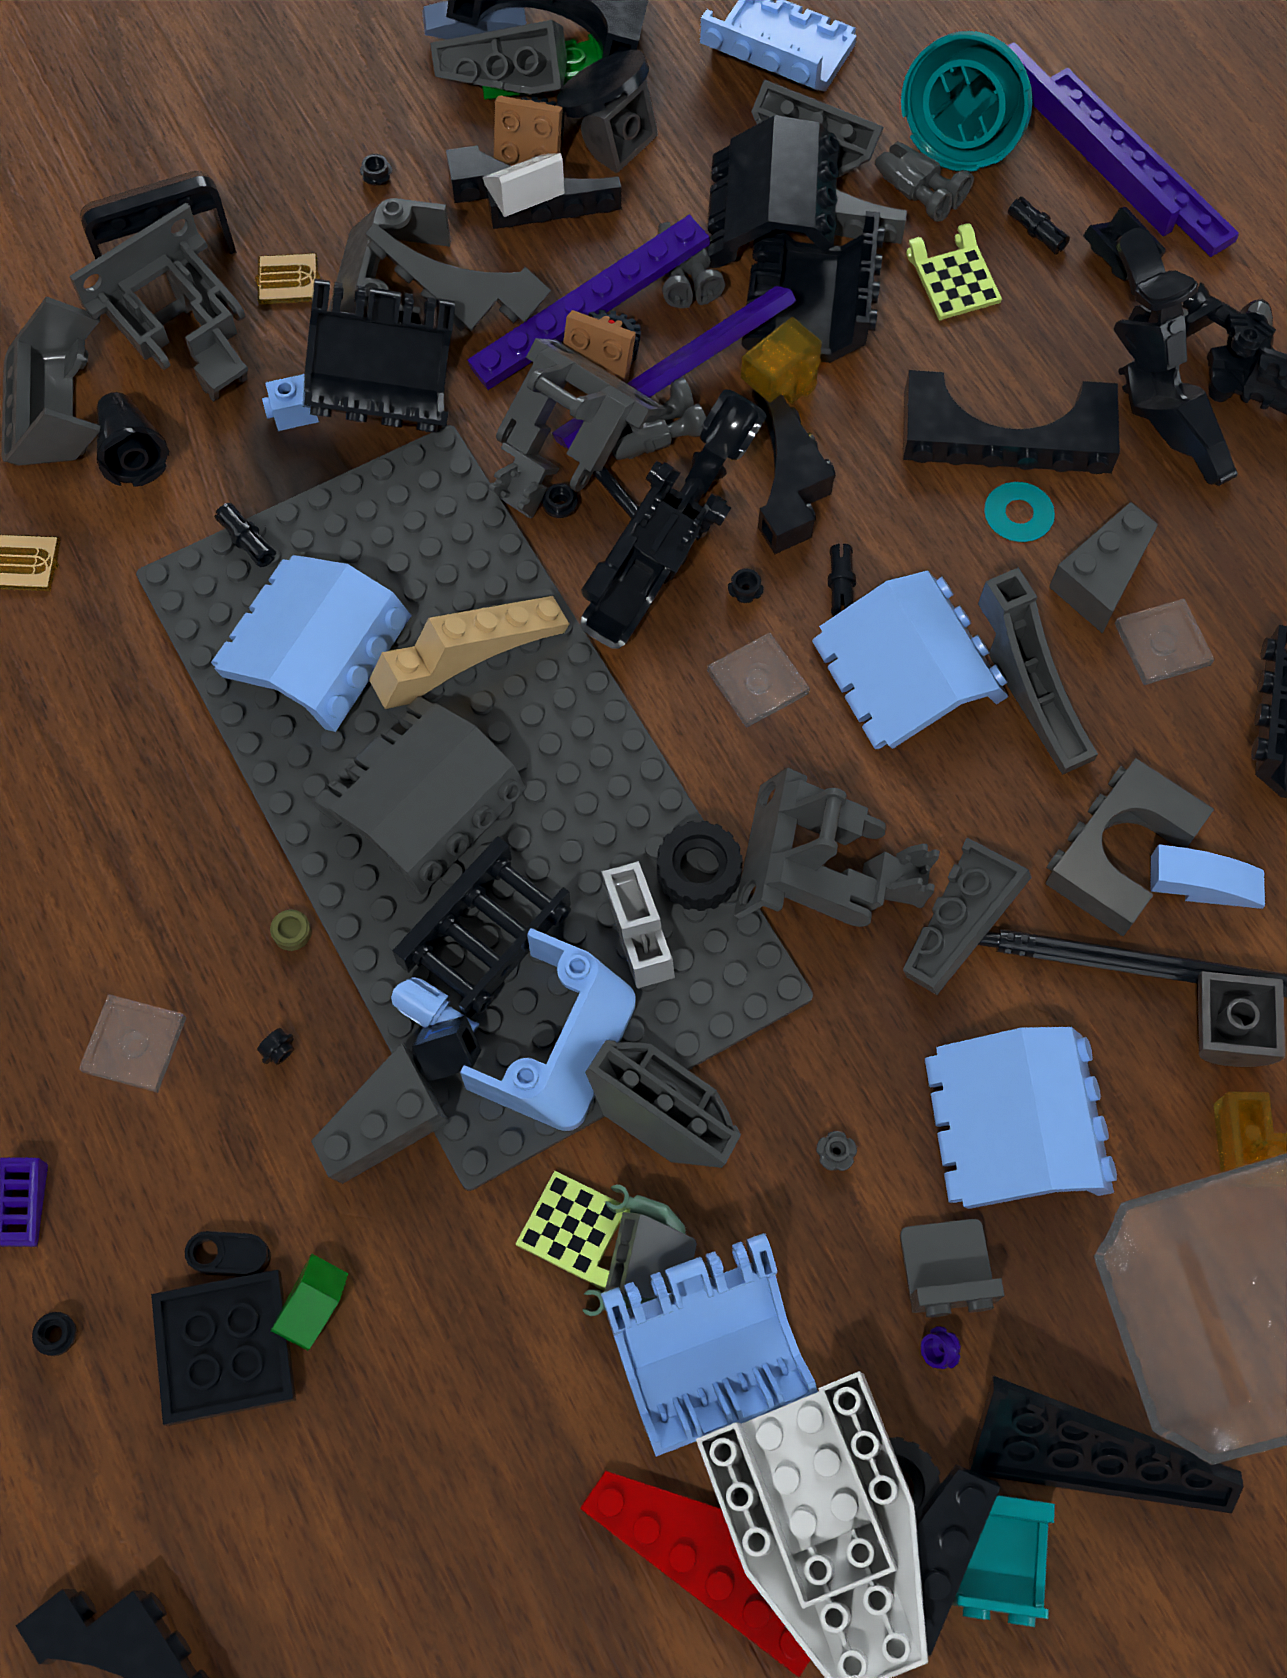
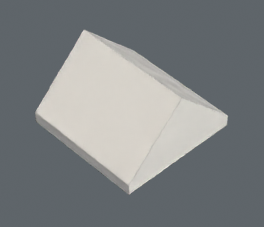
(527, 183)

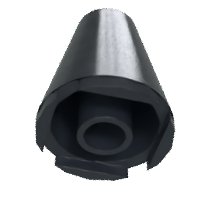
(128, 443)

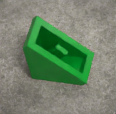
(310, 1302)

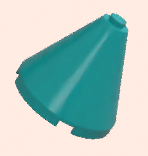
(967, 100)

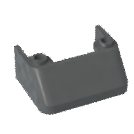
(403, 221)
(39, 387)

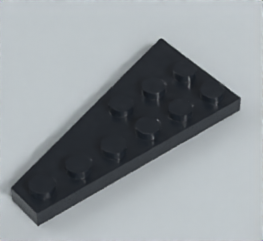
(1061, 1446)

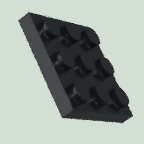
(220, 1348)

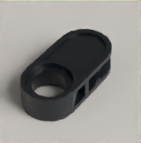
(237, 1254)

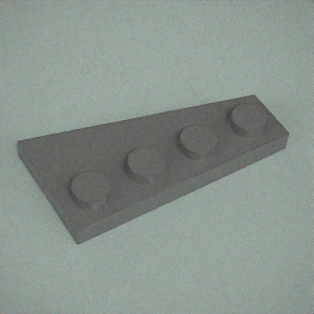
(972, 903)

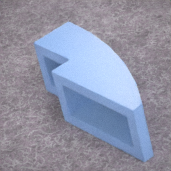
(1206, 877)

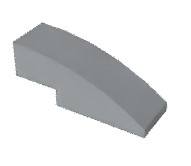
(638, 925)

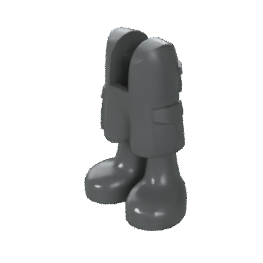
(917, 174)
(707, 282)
(656, 432)

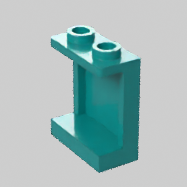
(1009, 1563)

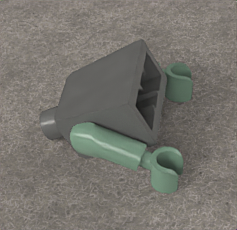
(646, 1243)

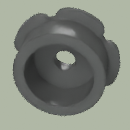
(832, 1161)

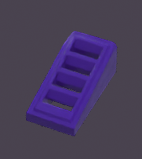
(34, 1202)

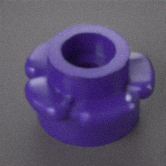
(941, 1348)

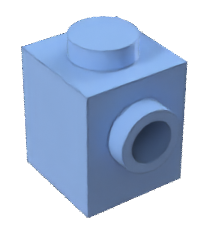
(286, 403)

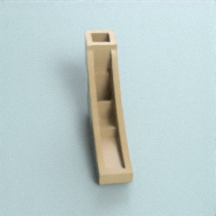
(459, 642)

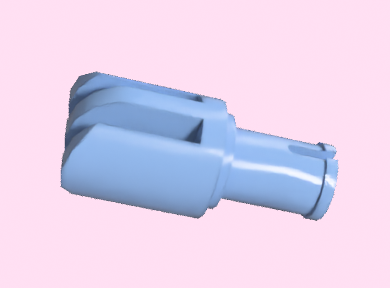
(424, 1003)

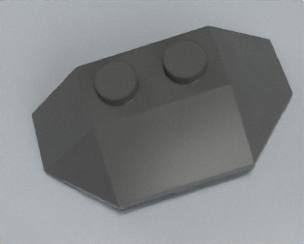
(855, 134)
(662, 1104)

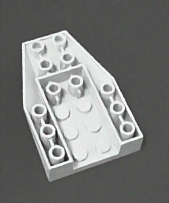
(826, 1528)

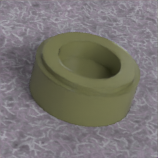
(290, 930)

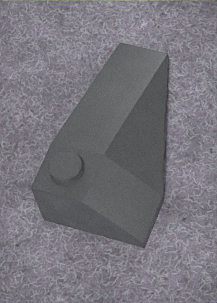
(513, 59)

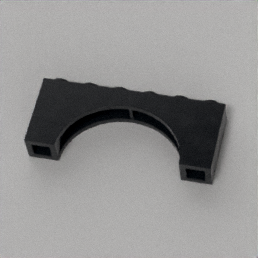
(611, 22)
(943, 432)

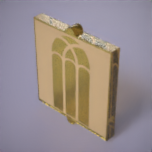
(286, 278)
(28, 562)

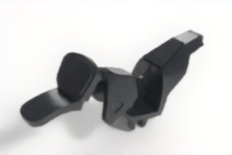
(1153, 379)

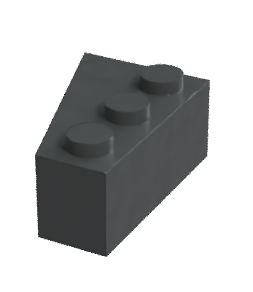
(1101, 568)
(380, 1119)

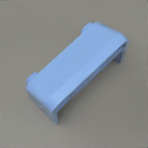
(560, 1089)

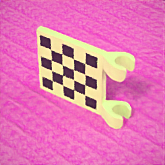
(957, 279)
(572, 1228)

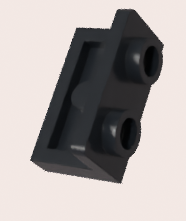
(1104, 239)

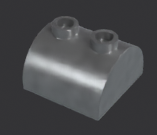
(620, 130)
(1240, 1019)

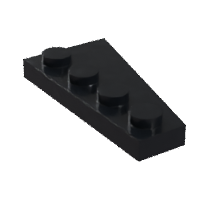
(947, 1541)

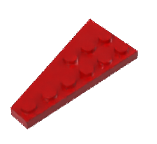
(695, 1551)

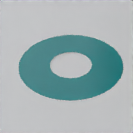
(1002, 525)

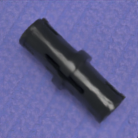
(1038, 225)
(245, 535)
(841, 578)

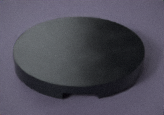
(603, 83)

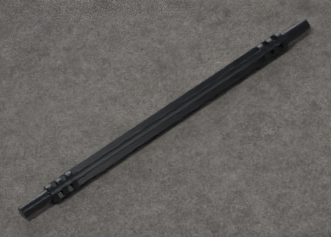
(1114, 957)

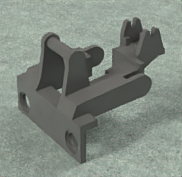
(194, 287)
(524, 427)
(799, 871)

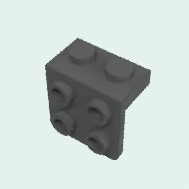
(948, 1268)

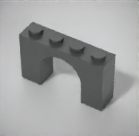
(1138, 798)

